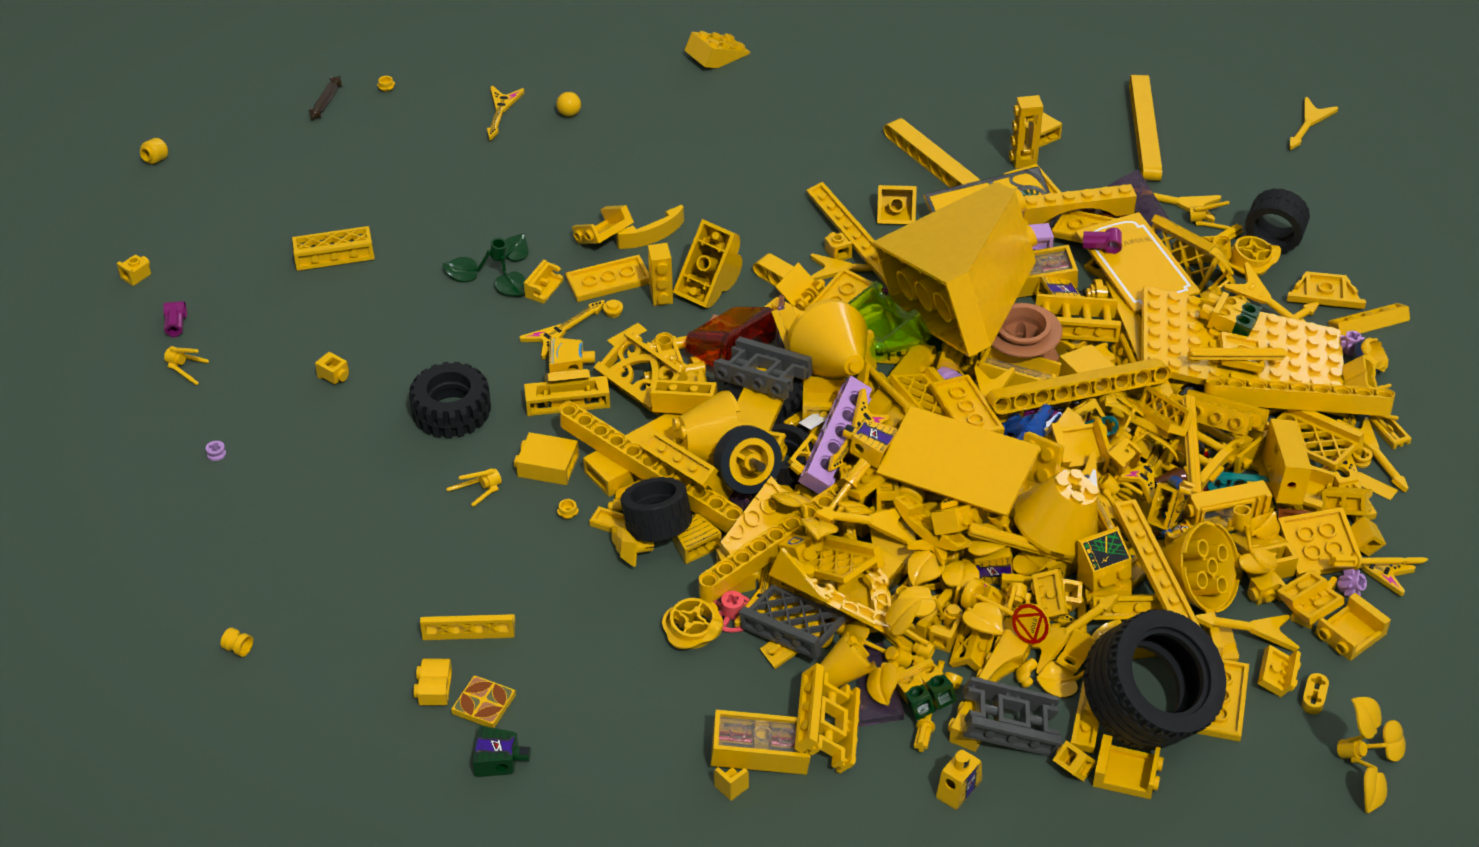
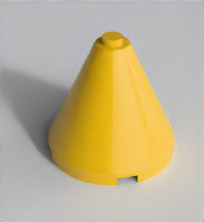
(832, 336)

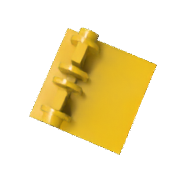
(799, 287)

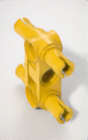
(670, 346)

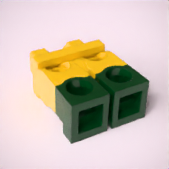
(1230, 314)
(922, 684)

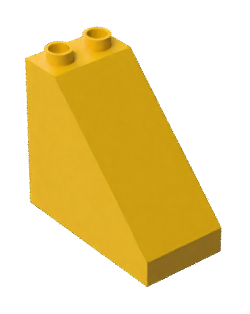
(962, 265)

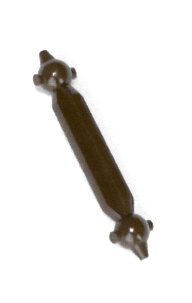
(325, 97)

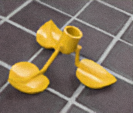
(1227, 271)
(1128, 415)
(1263, 527)
(814, 528)
(1024, 563)
(925, 566)
(982, 618)
(884, 680)
(1061, 681)
(1368, 719)

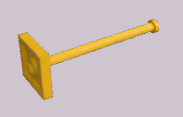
(870, 357)

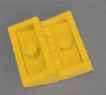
(1310, 597)

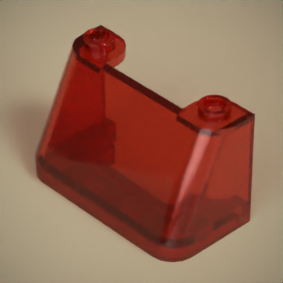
(718, 335)

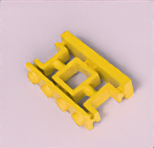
(1225, 413)
(820, 697)

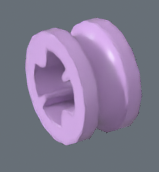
(215, 455)

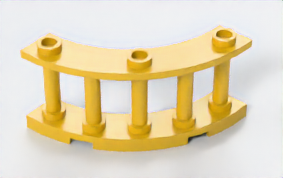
(1213, 466)

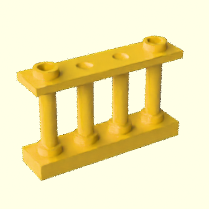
(1088, 307)

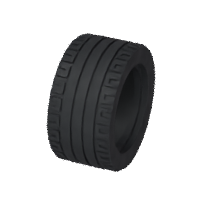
(1188, 655)

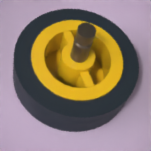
(747, 458)

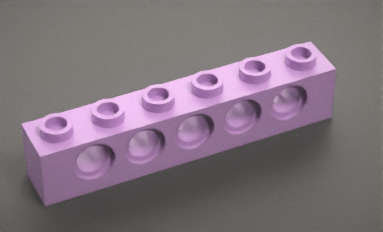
(830, 439)

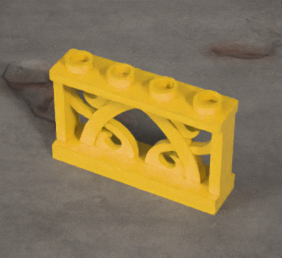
(614, 372)
(685, 463)

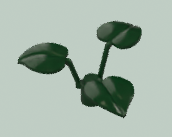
(514, 248)

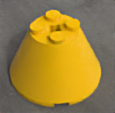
(706, 424)
(1058, 513)
(1205, 565)

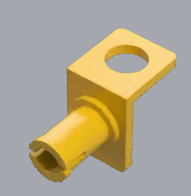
(1076, 650)

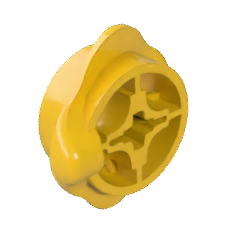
(1254, 251)
(689, 617)

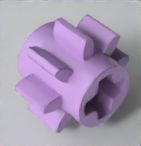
(1348, 342)
(1352, 582)

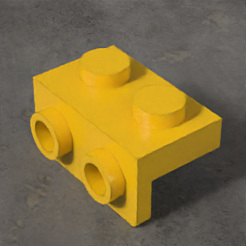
(1279, 670)

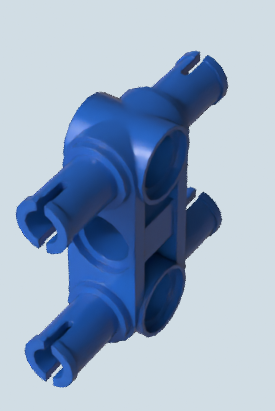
(1035, 423)

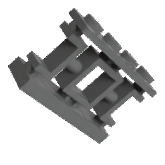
(780, 365)
(1008, 731)

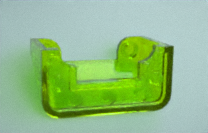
(891, 324)

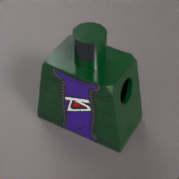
(497, 752)

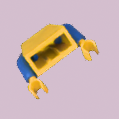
(1169, 506)

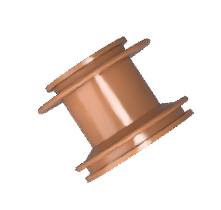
(1029, 332)

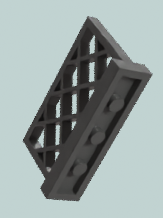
(783, 631)

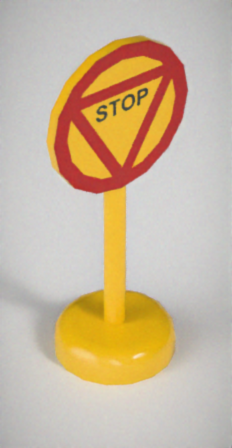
(1028, 619)

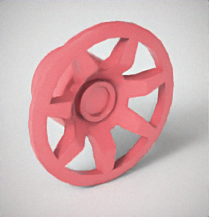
(730, 606)

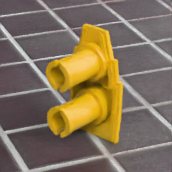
(628, 546)

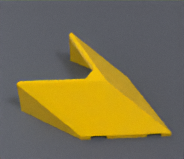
(861, 598)

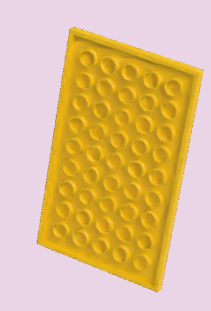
(1174, 325)

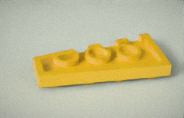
(756, 518)

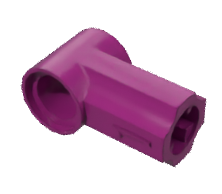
(1109, 240)
(174, 317)

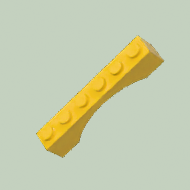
(1114, 199)
(1007, 656)

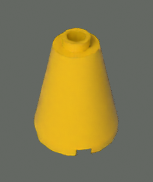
(847, 661)

